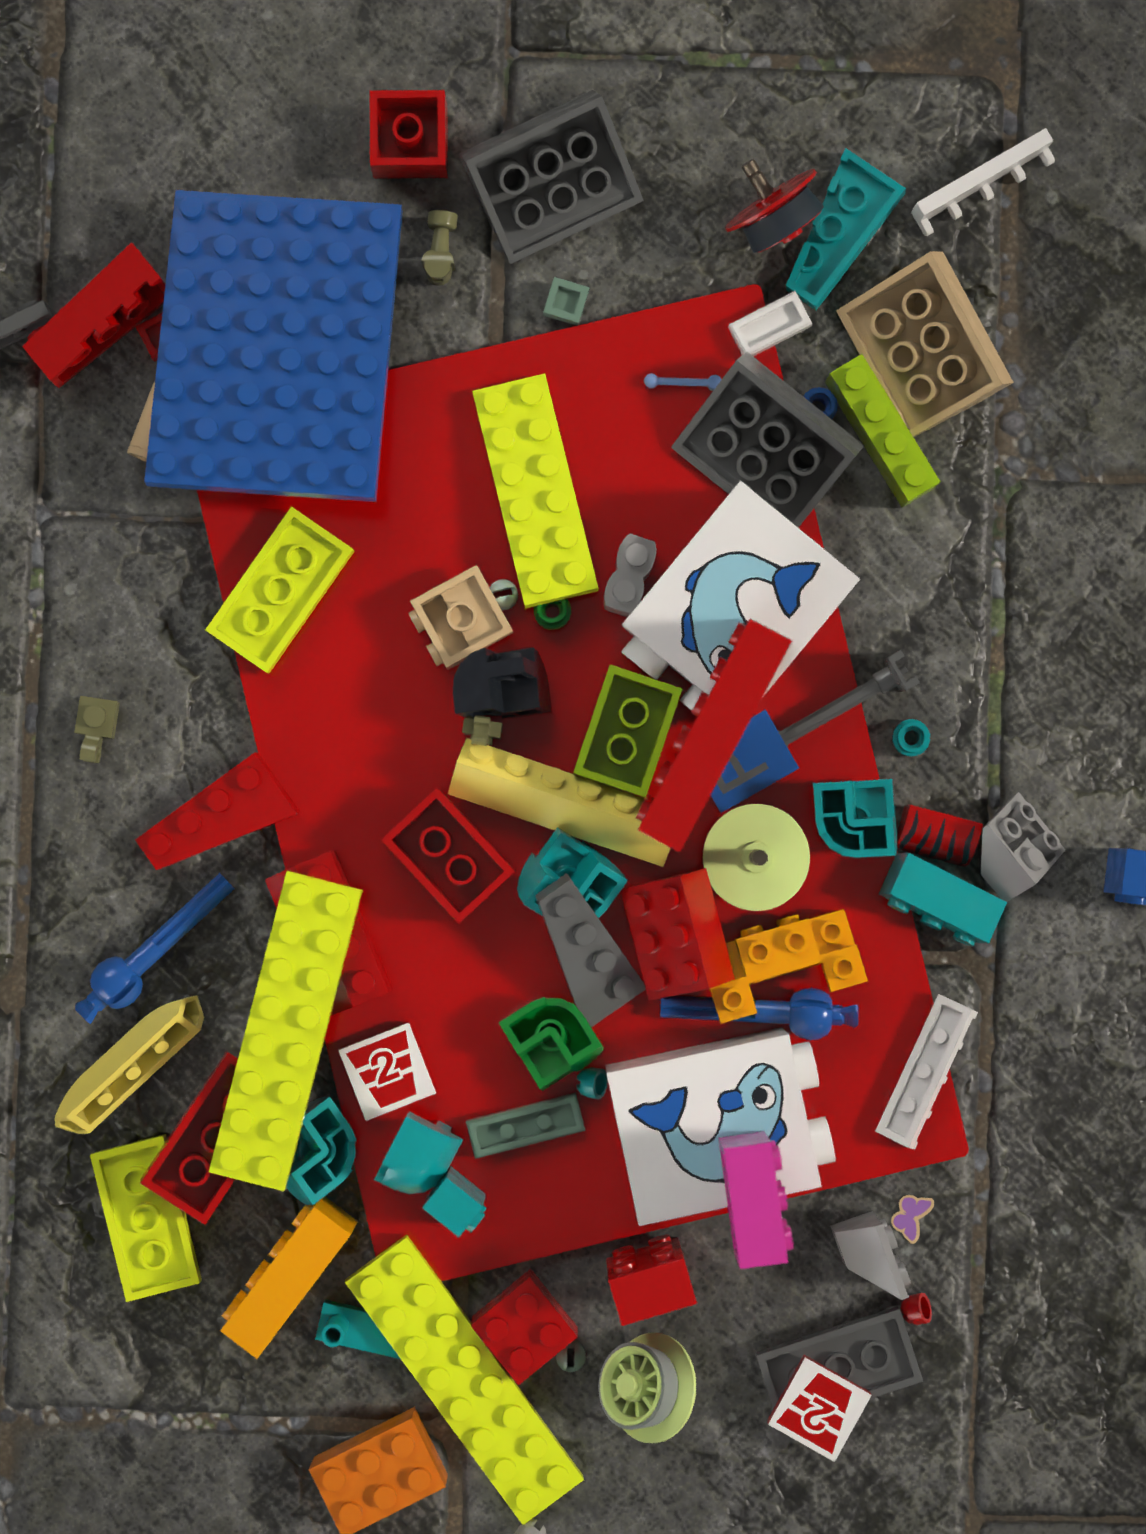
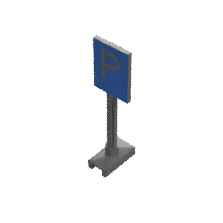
(763, 750)

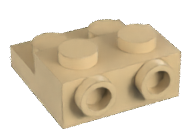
(459, 617)

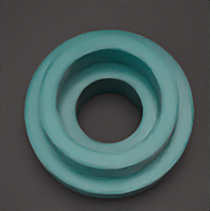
(921, 732)

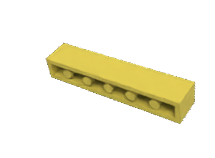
(554, 800)

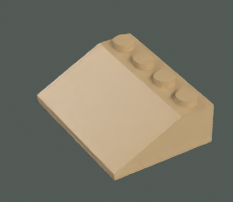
(925, 343)

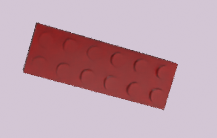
(714, 735)

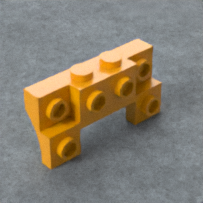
(787, 950)

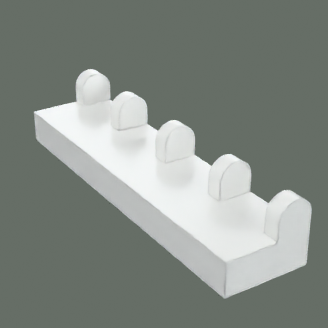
(981, 178)
(925, 1071)

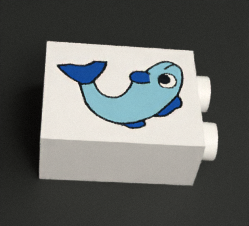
(735, 569)
(684, 1099)

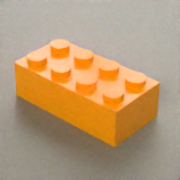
(283, 1283)

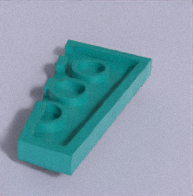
(852, 213)

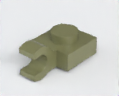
(96, 721)
(482, 730)

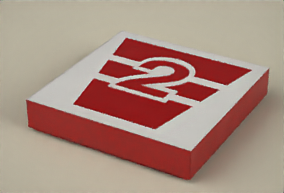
(387, 1071)
(819, 1408)

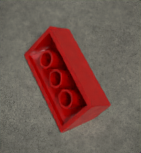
(362, 971)

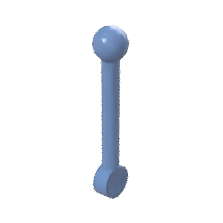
(652, 381)

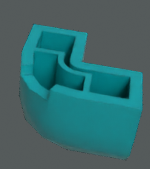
(857, 817)
(587, 868)
(322, 1152)
(418, 1156)

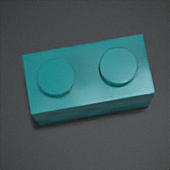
(456, 1203)

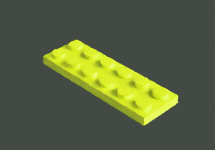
(535, 491)

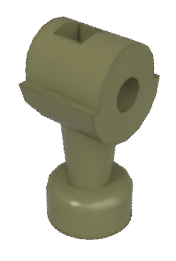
(438, 260)

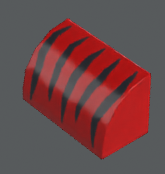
(938, 835)

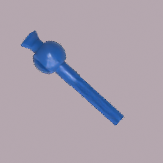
(119, 981)
(807, 1012)

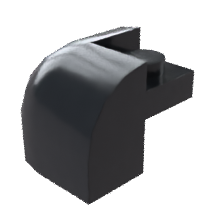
(501, 684)

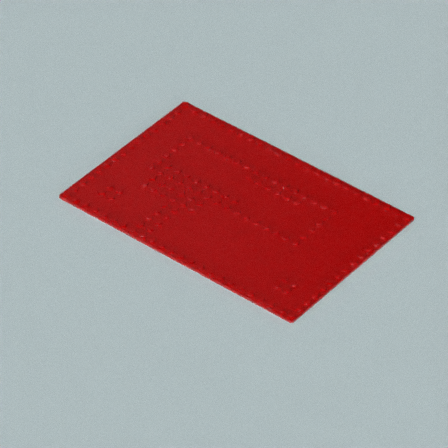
(369, 727)

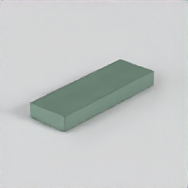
(525, 1125)

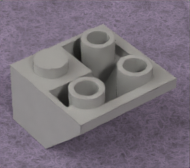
(1017, 849)
(867, 1251)

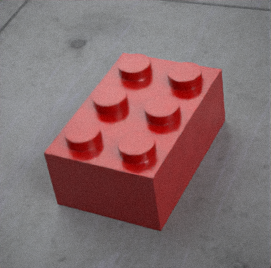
(448, 855)
(677, 934)
(649, 1280)

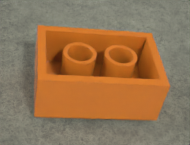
(378, 1472)

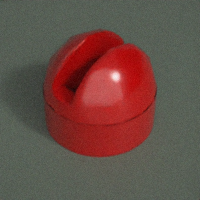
(916, 1309)

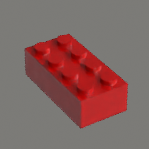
(183, 1163)

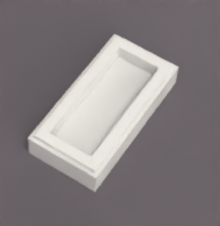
(770, 325)

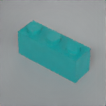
(942, 899)

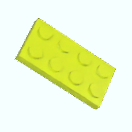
(280, 590)
(145, 1230)

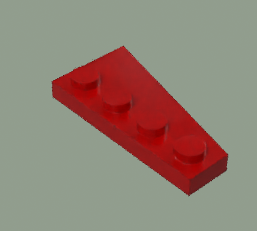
(227, 809)

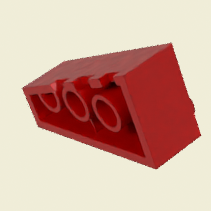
(97, 316)

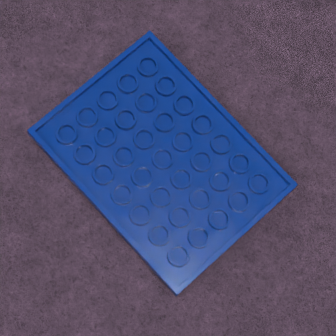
(274, 346)

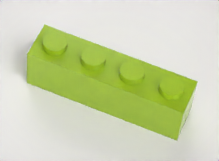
(882, 431)

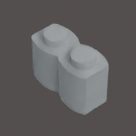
(633, 566)

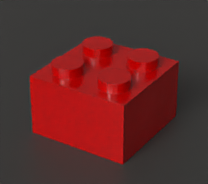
(408, 134)
(524, 1326)

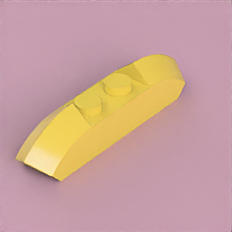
(129, 1064)

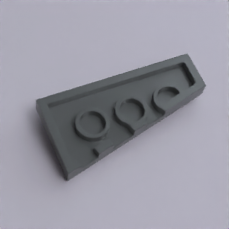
(590, 959)

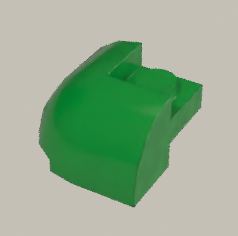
(551, 1039)

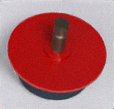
(778, 212)

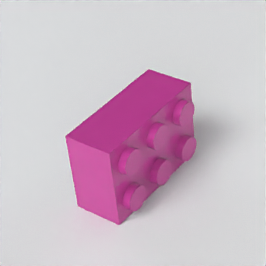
(755, 1199)

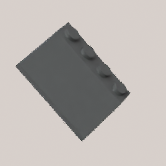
(552, 176)
(768, 439)

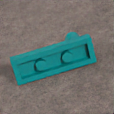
(351, 1328)

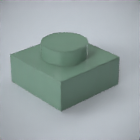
(566, 301)

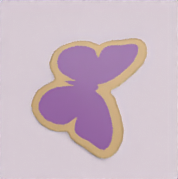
(907, 1218)

